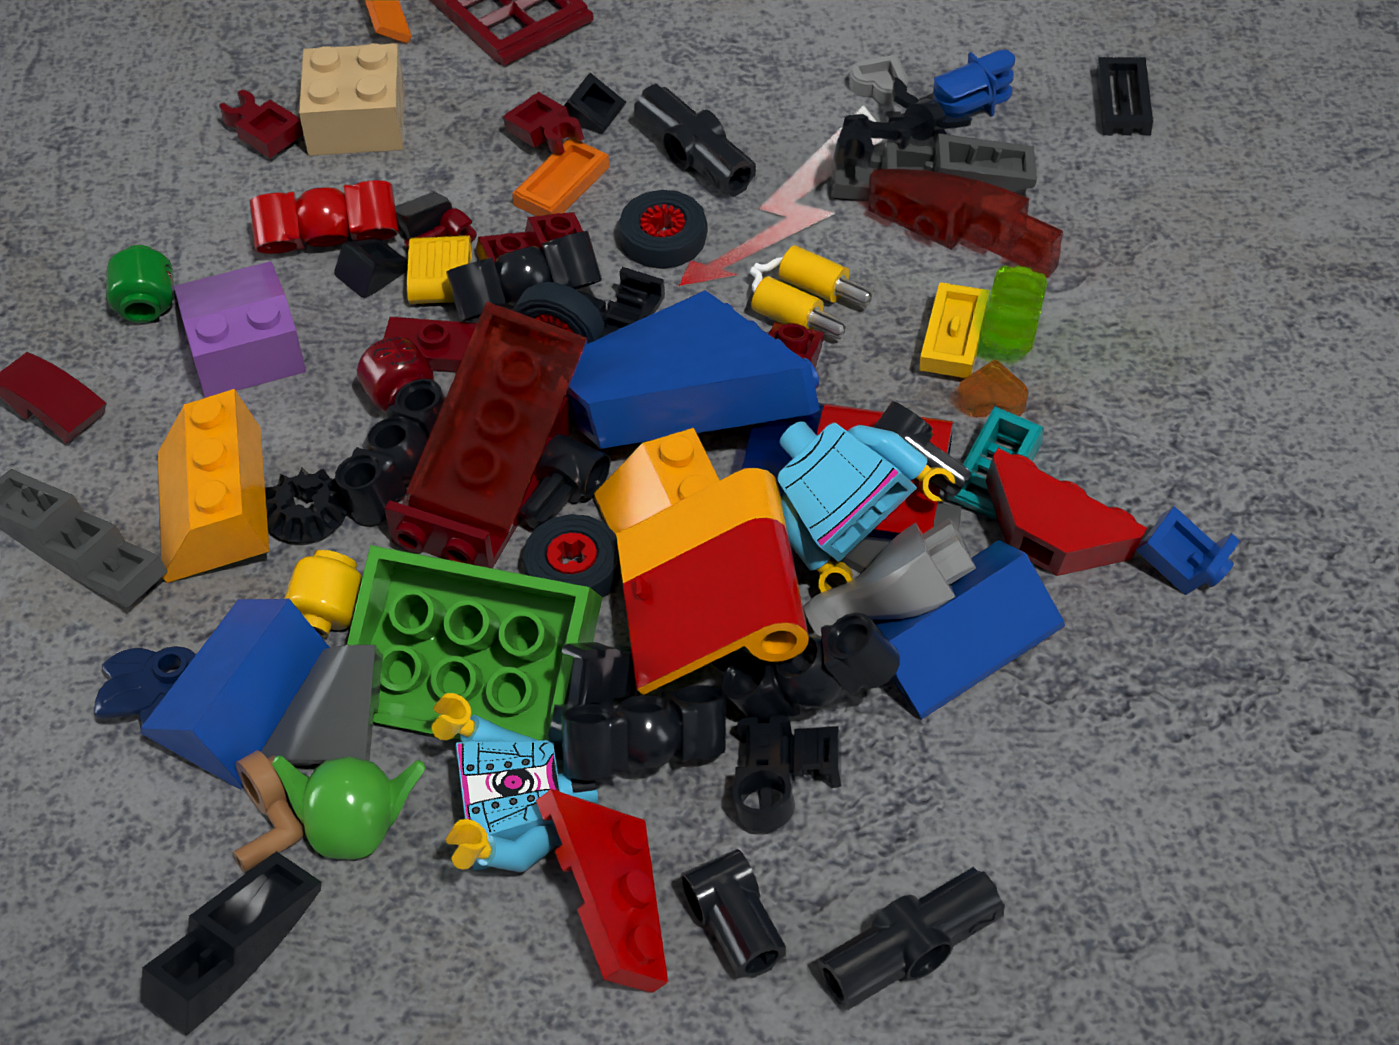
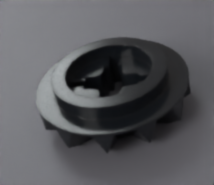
(299, 523)

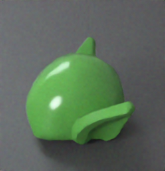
(346, 803)

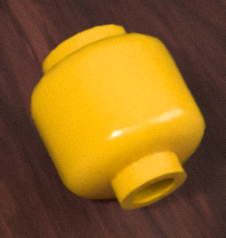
(325, 590)

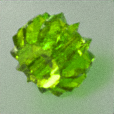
(1014, 310)

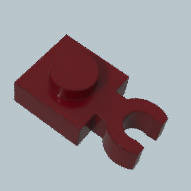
(541, 121)
(263, 127)

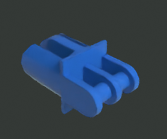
(976, 85)

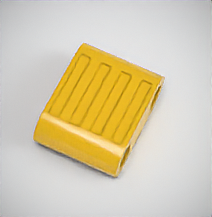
(428, 264)

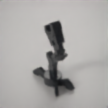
(921, 121)

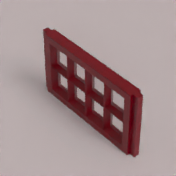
(535, 35)

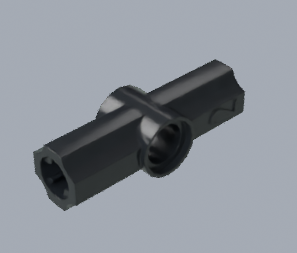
(695, 140)
(911, 937)

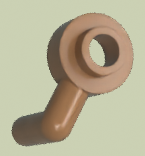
(269, 797)

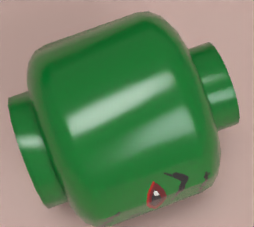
(139, 283)

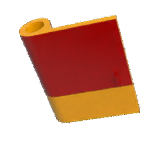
(711, 580)

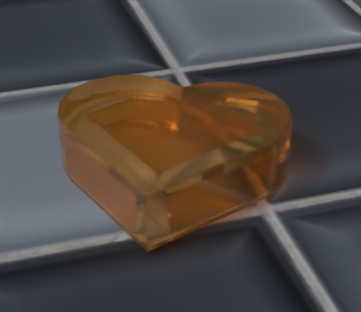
(992, 387)

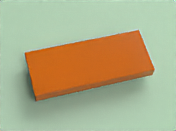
(389, 19)

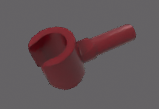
(452, 223)

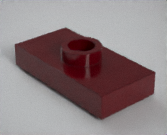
(439, 341)

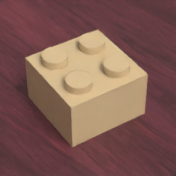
(352, 99)

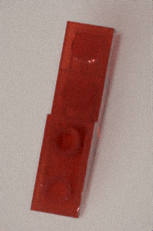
(957, 207)

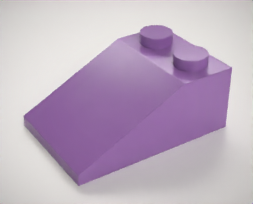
(240, 329)

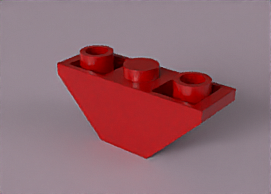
(1056, 518)

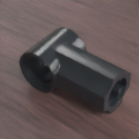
(729, 900)

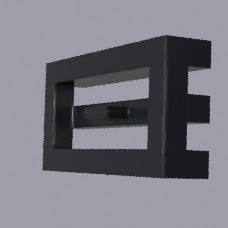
(1125, 119)

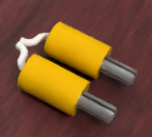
(810, 273)

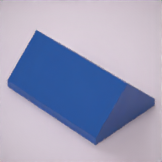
(990, 622)
(237, 686)

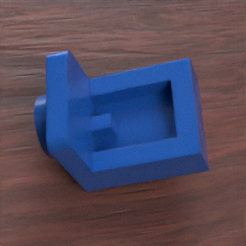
(1186, 552)

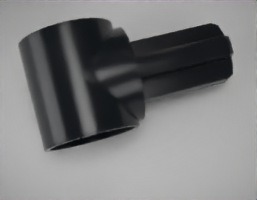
(918, 434)
(567, 474)

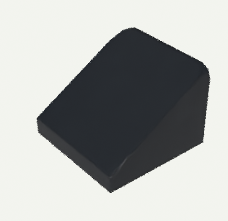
(594, 104)
(421, 213)
(369, 265)

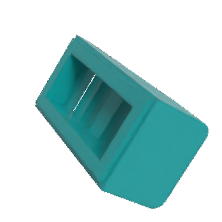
(1008, 428)

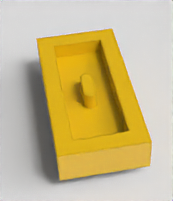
(954, 330)

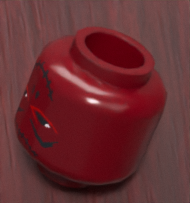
(388, 367)

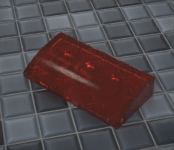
(495, 420)

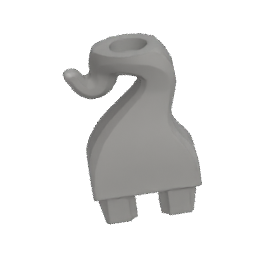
(902, 581)

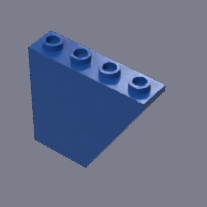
(686, 371)

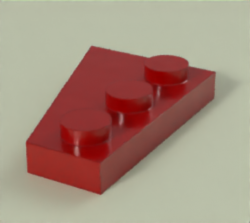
(617, 884)

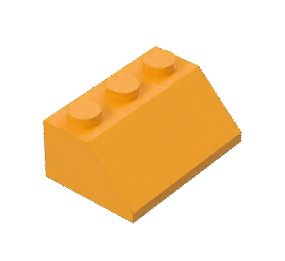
(654, 479)
(211, 487)

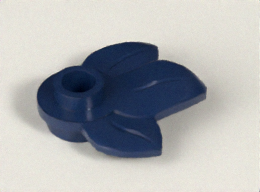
(139, 681)

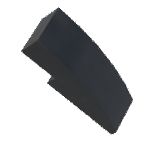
(227, 942)

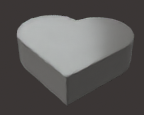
(876, 78)

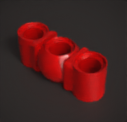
(323, 217)

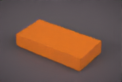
(561, 179)

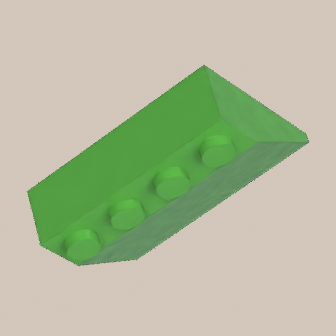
(470, 635)

